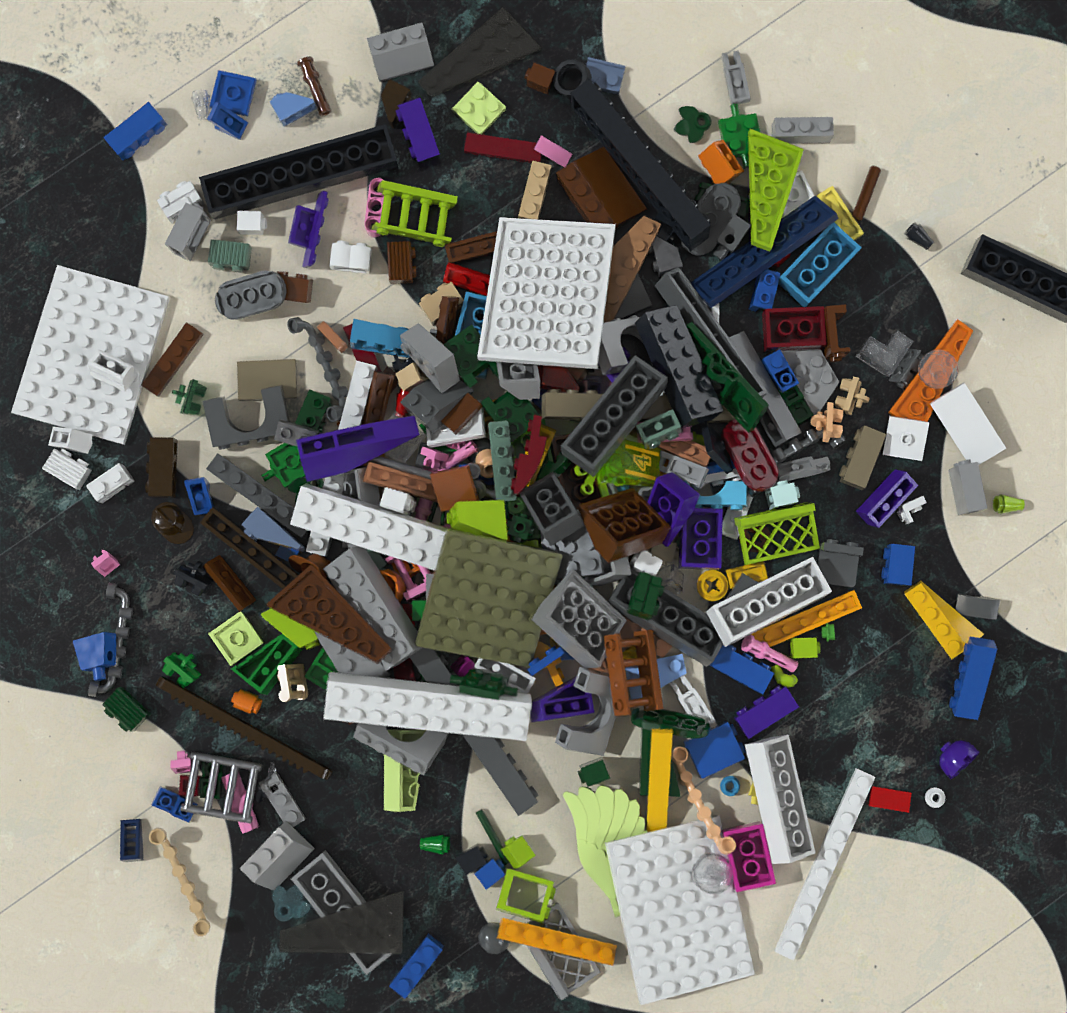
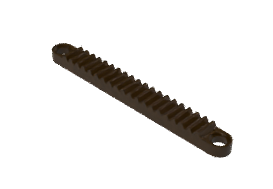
(246, 729)

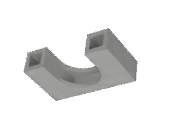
(611, 355)
(594, 736)
(415, 755)

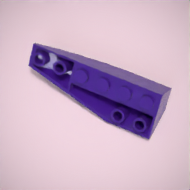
(351, 447)

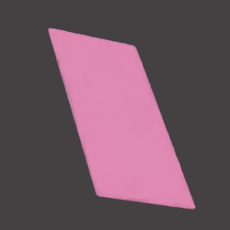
(553, 151)

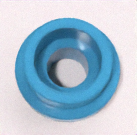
(736, 786)

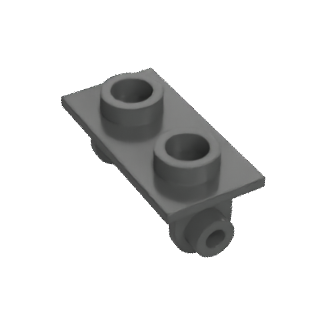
(909, 362)

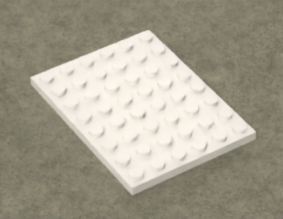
(547, 293)
(77, 321)
(672, 928)

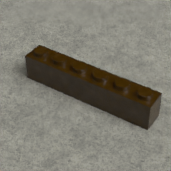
(248, 548)

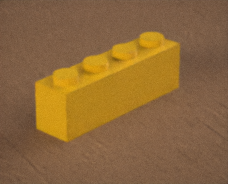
(942, 619)

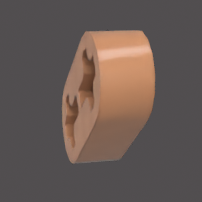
(332, 337)

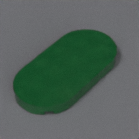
(680, 723)

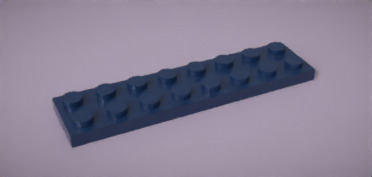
(751, 261)

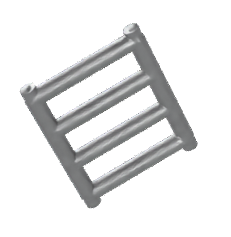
(226, 812)

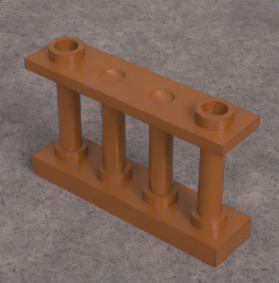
(648, 672)

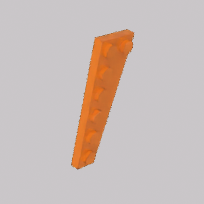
(916, 398)

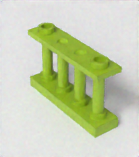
(426, 198)

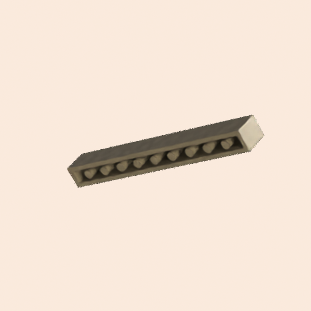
(577, 405)

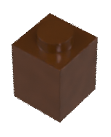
(539, 78)

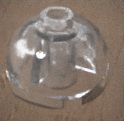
(712, 873)

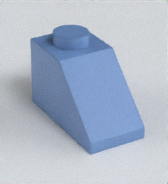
(291, 107)

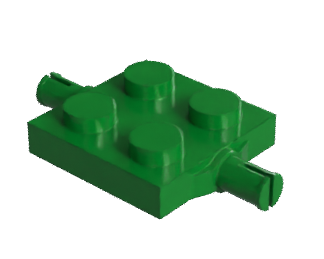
(735, 133)
(284, 464)

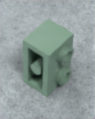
(659, 429)

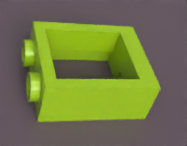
(550, 892)

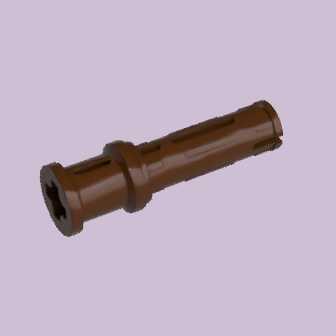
(311, 77)

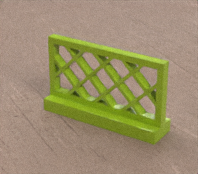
(770, 517)

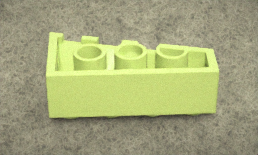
(399, 780)

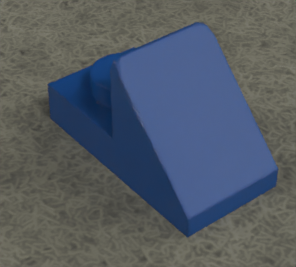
(227, 121)
(199, 495)

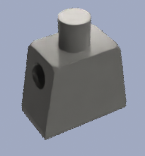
(737, 231)

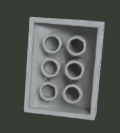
(579, 620)

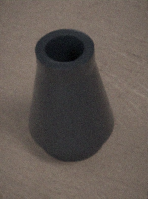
(919, 236)

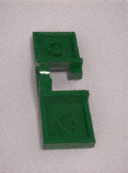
(738, 395)
(505, 408)

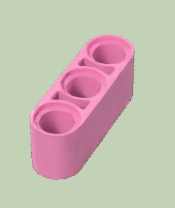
(373, 199)

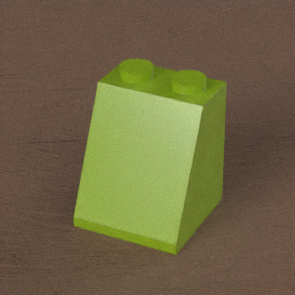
(479, 518)
(297, 633)

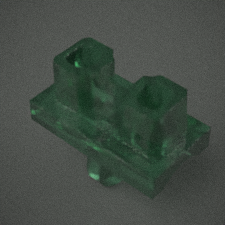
(188, 406)

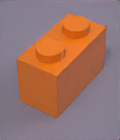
(720, 162)

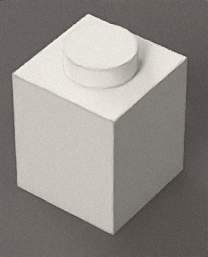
(251, 222)

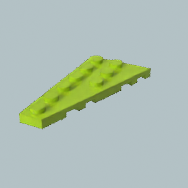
(770, 179)

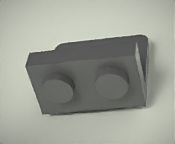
(839, 562)

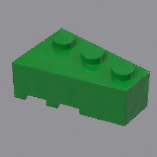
(262, 667)

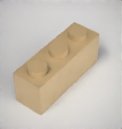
(535, 191)

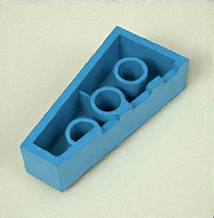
(377, 338)

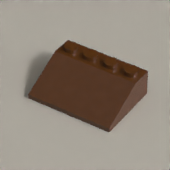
(600, 190)
(622, 524)

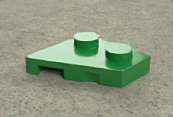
(320, 669)

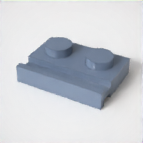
(606, 74)

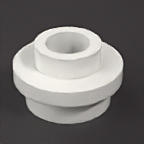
(929, 794)

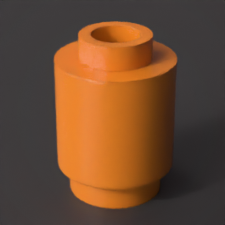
(246, 701)

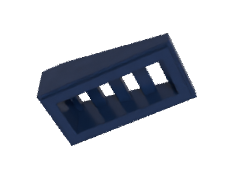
(124, 857)

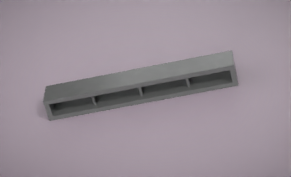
(679, 291)

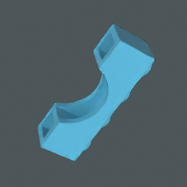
(732, 495)

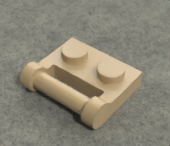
(292, 675)

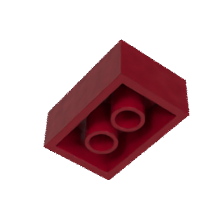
(794, 328)

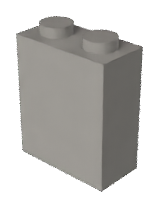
(967, 487)

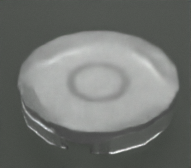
(938, 369)

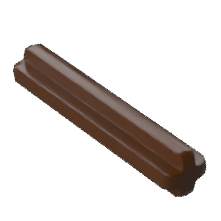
(866, 193)

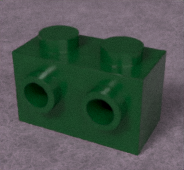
(314, 411)

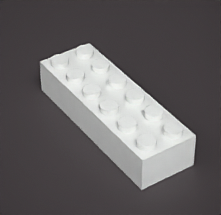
(768, 601)
(780, 799)

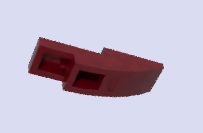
(528, 463)

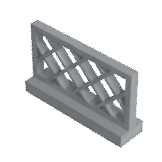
(547, 967)

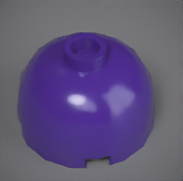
(956, 757)

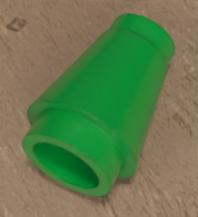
(436, 844)

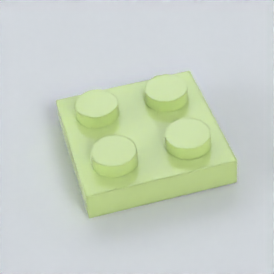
(479, 108)
(236, 638)

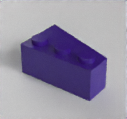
(561, 703)

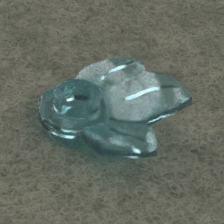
(292, 901)

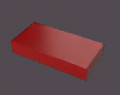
(889, 799)

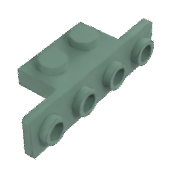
(502, 463)

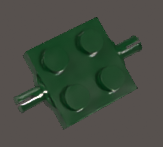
(484, 684)

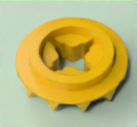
(721, 584)

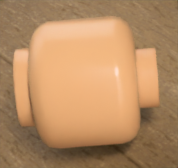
(484, 461)

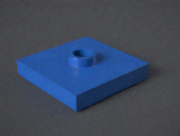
(233, 92)

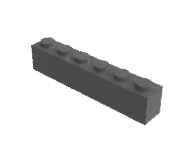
(777, 418)
(255, 492)

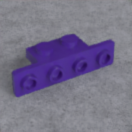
(306, 228)

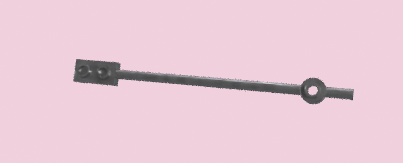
(290, 432)

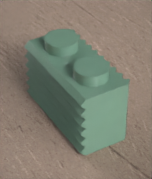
(229, 255)

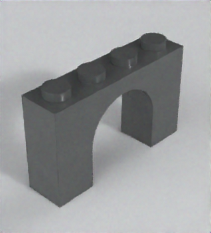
(224, 432)

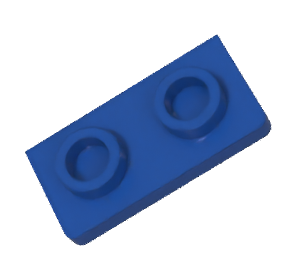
(764, 290)

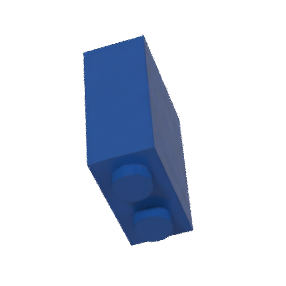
(715, 750)

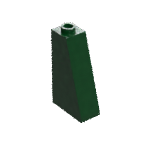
(645, 746)

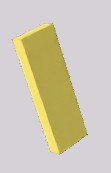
(845, 221)

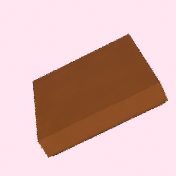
(453, 486)

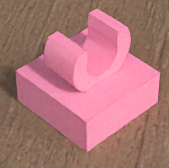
(434, 457)
(105, 563)
(182, 764)

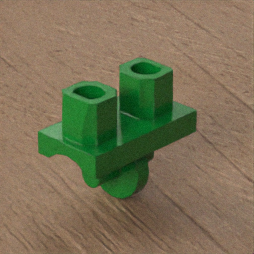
(183, 666)

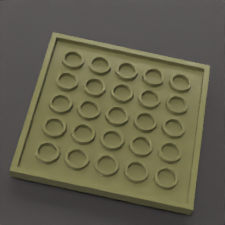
(487, 598)

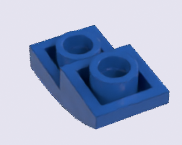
(171, 803)

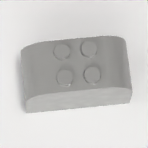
(351, 662)

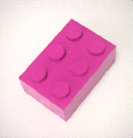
(750, 858)

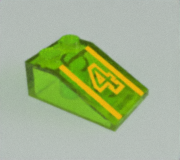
(632, 465)

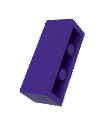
(417, 129)
(887, 498)
(765, 711)

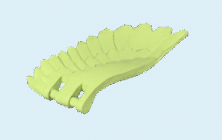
(602, 819)

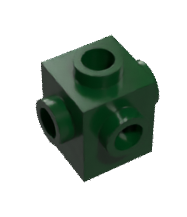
(516, 535)

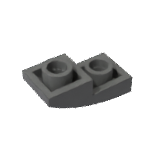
(977, 606)

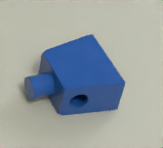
(96, 653)

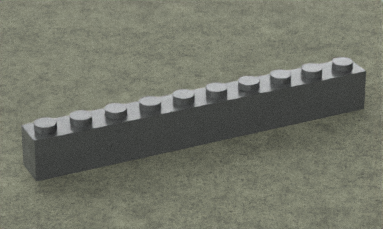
(487, 749)

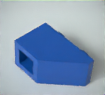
(780, 371)

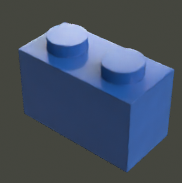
(898, 564)

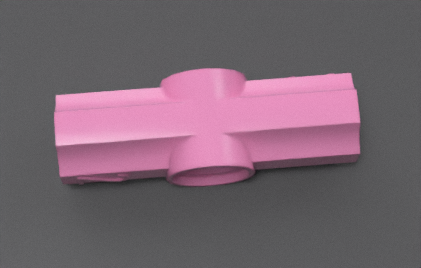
(238, 803)

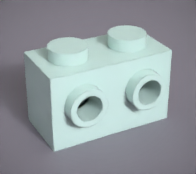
(782, 495)

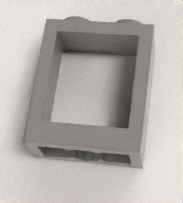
(188, 231)

